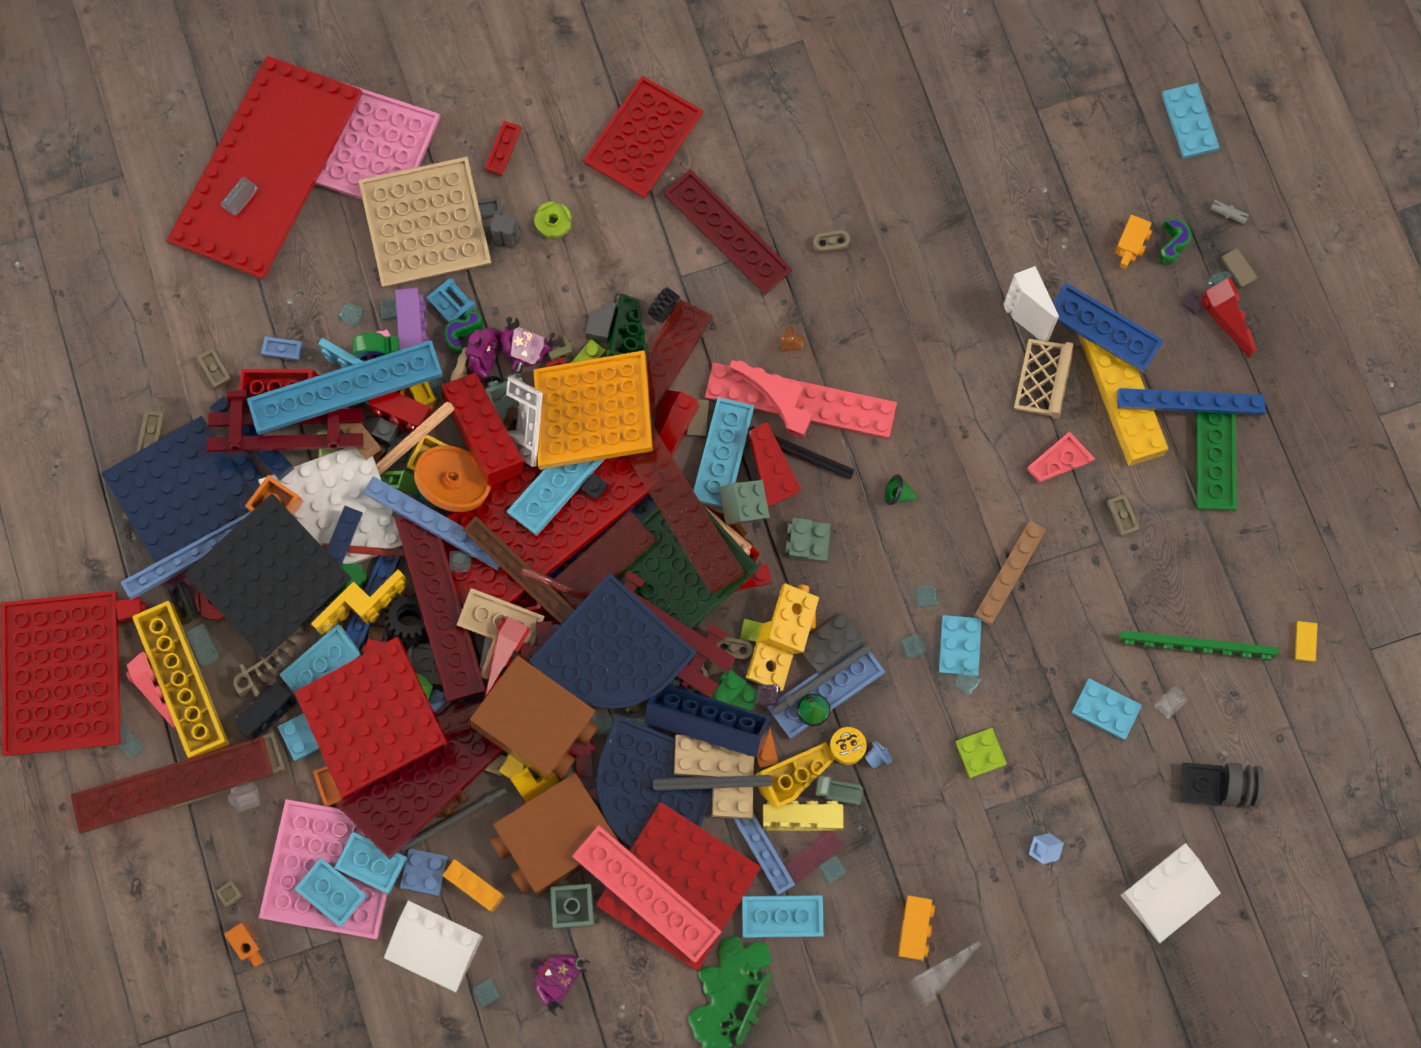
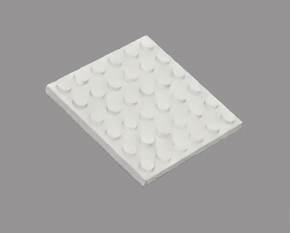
(339, 481)

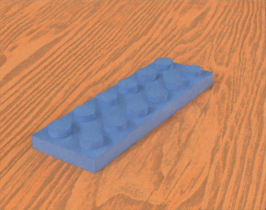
(835, 690)

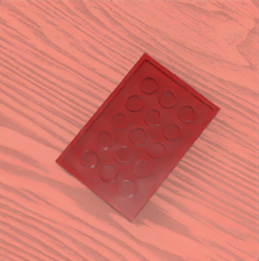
(643, 137)

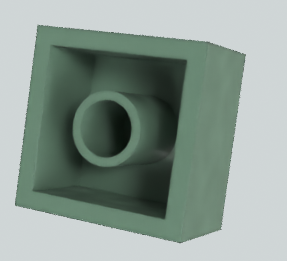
(744, 502)
(572, 906)

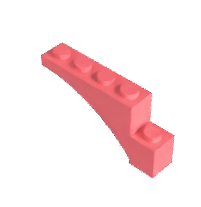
(781, 393)

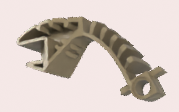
(257, 669)

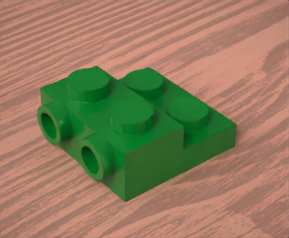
(735, 691)

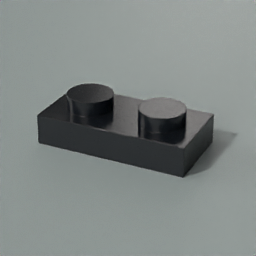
(183, 602)

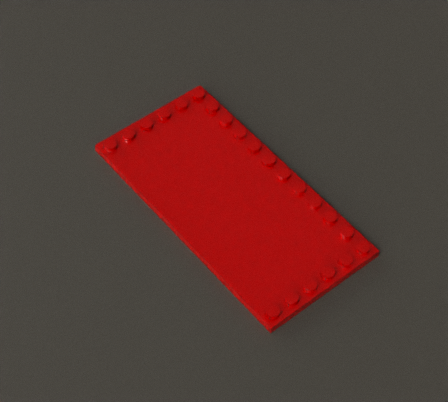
(281, 146)
(562, 537)

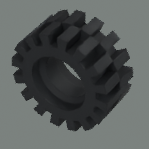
(663, 305)

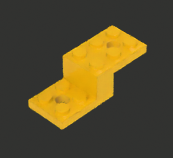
(360, 603)
(782, 637)

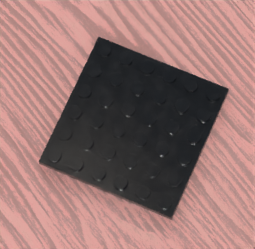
(268, 576)

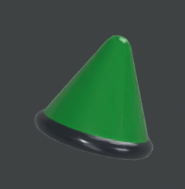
(898, 491)
(813, 709)

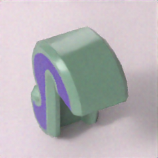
(839, 791)

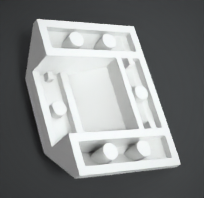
(528, 419)

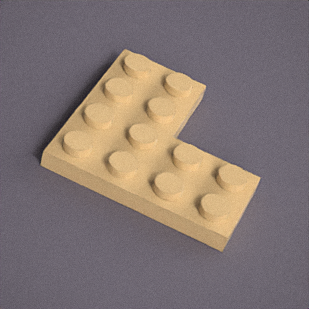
(483, 613)
(703, 759)

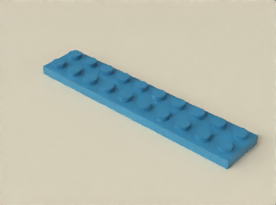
(344, 387)

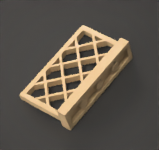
(1060, 376)

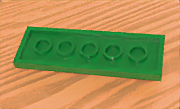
(1216, 461)

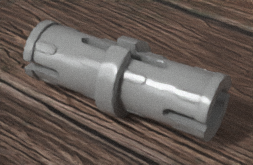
(1229, 212)

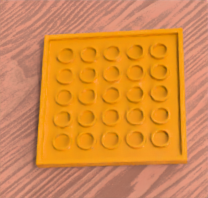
(593, 410)

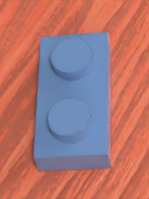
(281, 348)

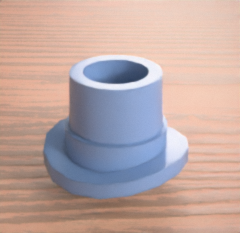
(878, 755)

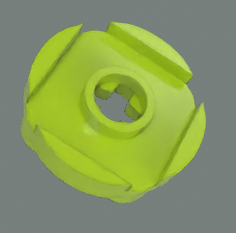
(551, 230)

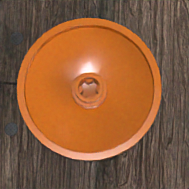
(450, 479)

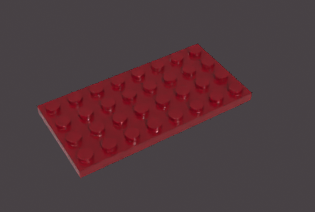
(410, 797)

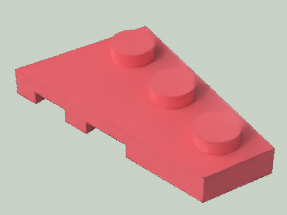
(1060, 458)

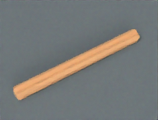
(414, 437)

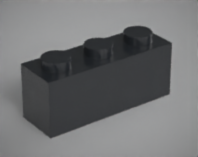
(264, 711)

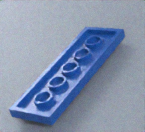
(1106, 328)

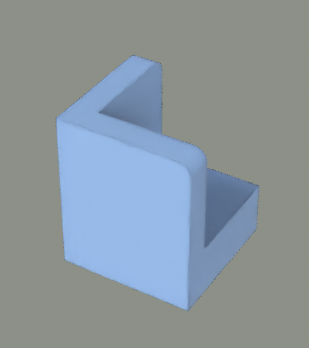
(1046, 848)

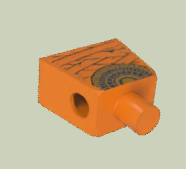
(238, 937)

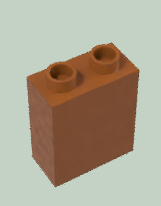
(534, 719)
(547, 834)

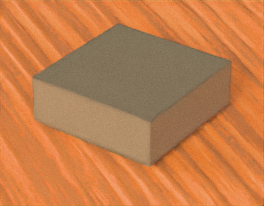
(229, 894)

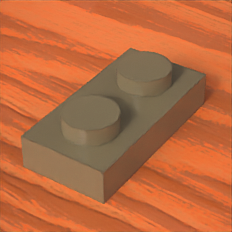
(214, 368)
(1123, 515)

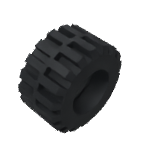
(404, 607)

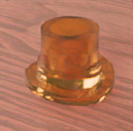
(791, 340)

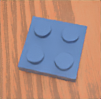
(424, 872)

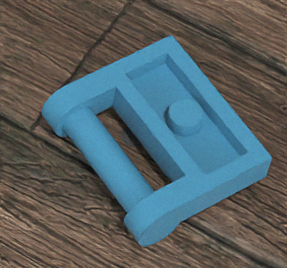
(446, 305)

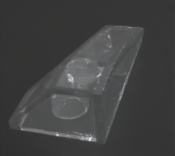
(934, 980)

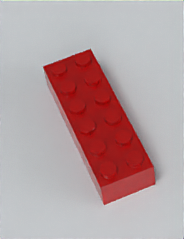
(482, 429)

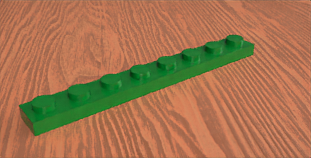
(1206, 647)

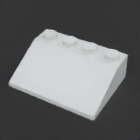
(1031, 304)
(1171, 893)
(432, 946)

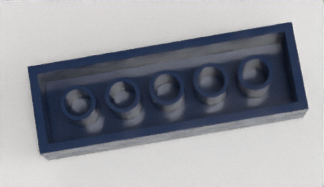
(708, 720)

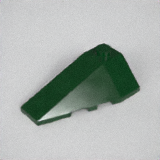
(627, 329)

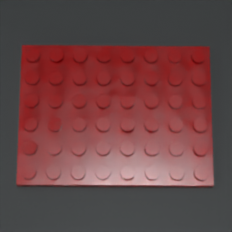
(60, 674)

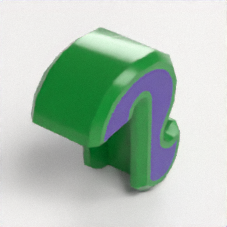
(1182, 237)
(459, 328)
(374, 344)

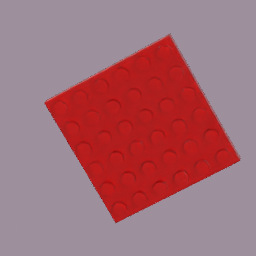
(370, 717)
(694, 866)

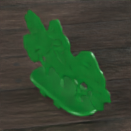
(728, 988)

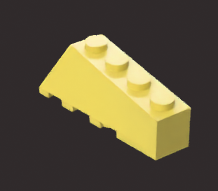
(803, 816)

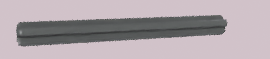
(712, 782)

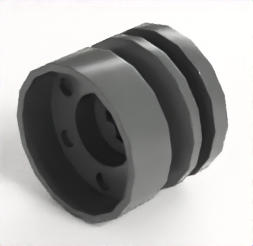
(1242, 785)

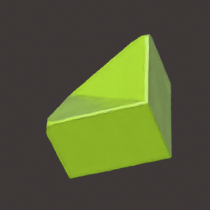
(750, 631)

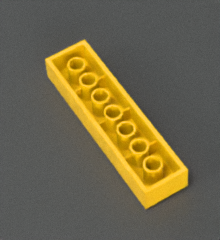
(1135, 429)
(180, 680)

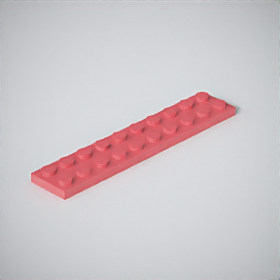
(827, 405)

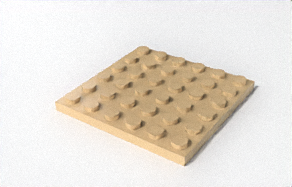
(424, 222)

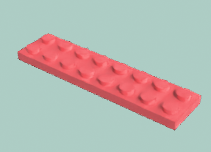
(646, 893)

